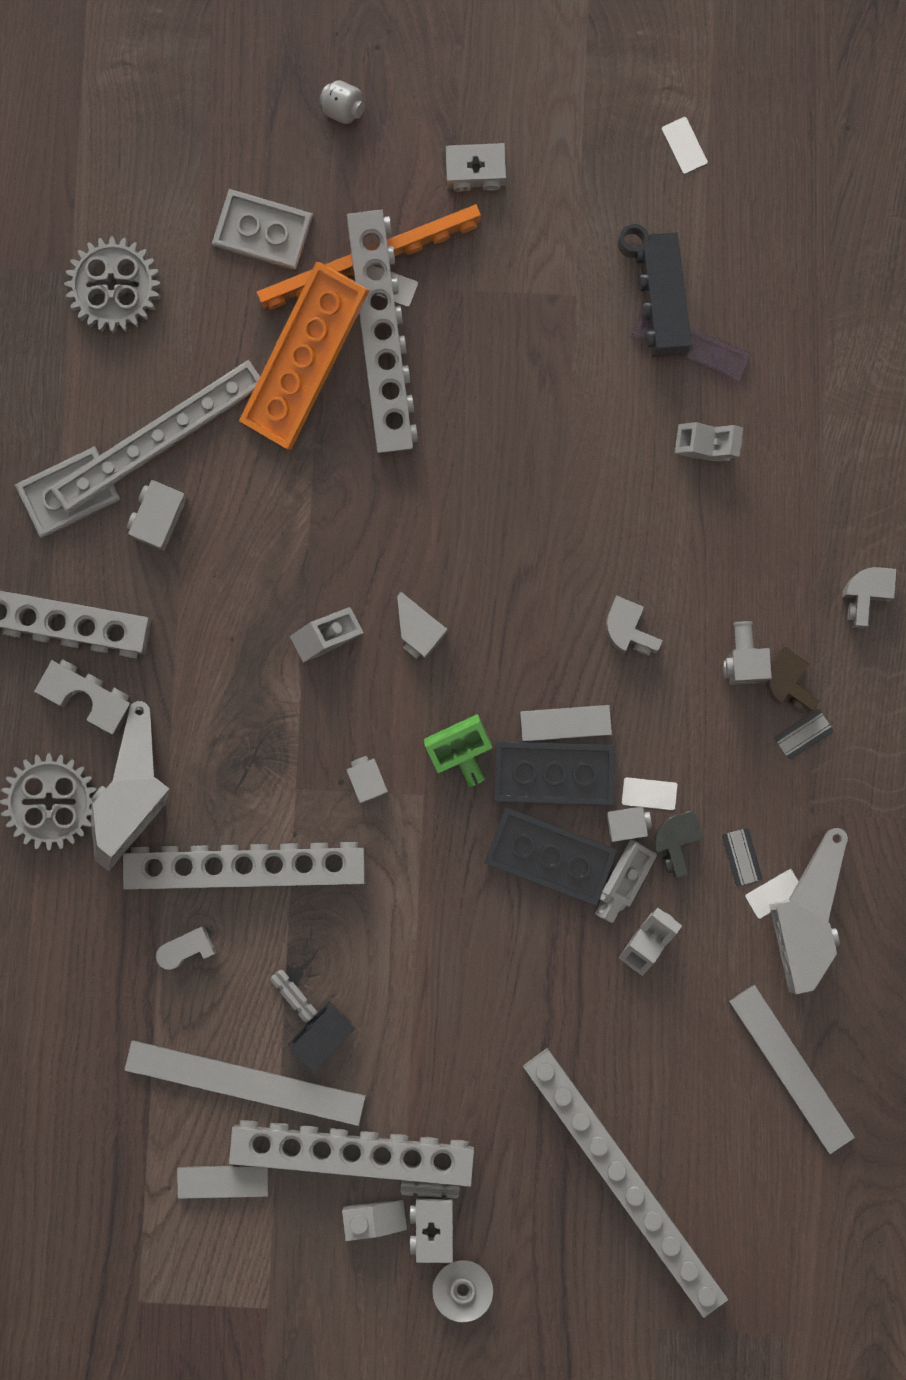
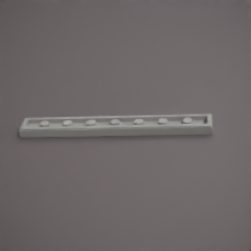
(156, 437)
(245, 1082)

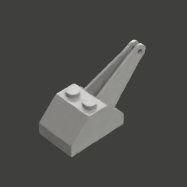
(132, 797)
(801, 922)

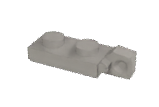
(625, 880)

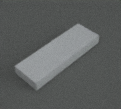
(565, 723)
(222, 1181)

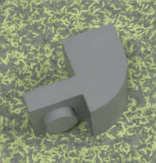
(709, 442)
(868, 585)
(621, 628)
(649, 941)

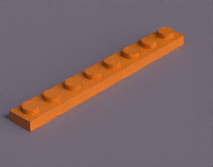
(408, 242)

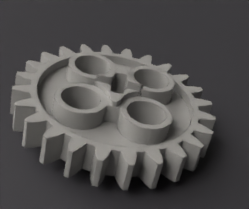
(111, 311)
(48, 774)

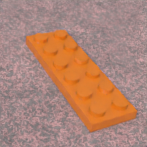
(304, 355)

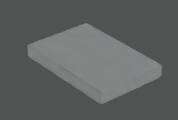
(262, 229)
(44, 507)

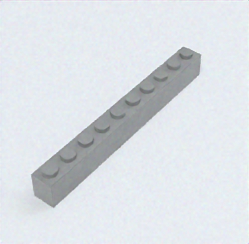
(625, 1182)

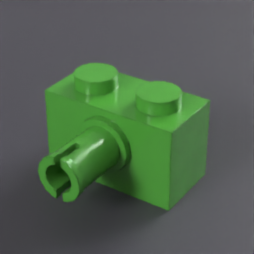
(459, 747)

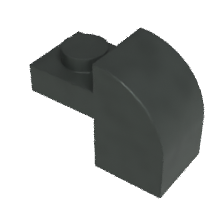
(673, 833)

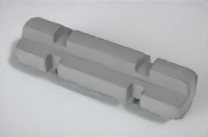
(293, 996)
(429, 1189)

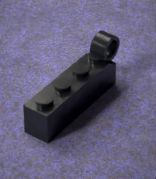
(663, 290)

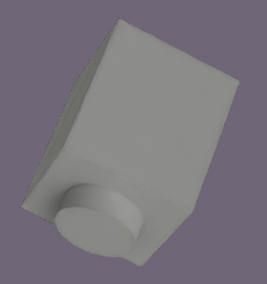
(366, 779)
(628, 824)

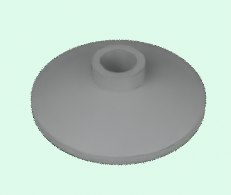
(457, 1306)

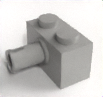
(745, 662)

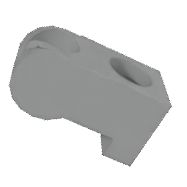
(174, 952)

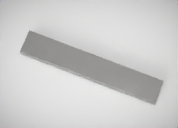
(791, 1069)

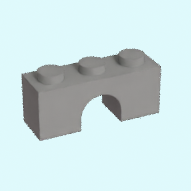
(62, 682)

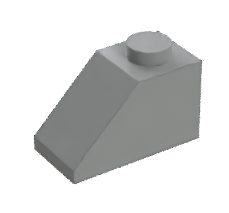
(418, 628)
(326, 634)
(374, 1219)

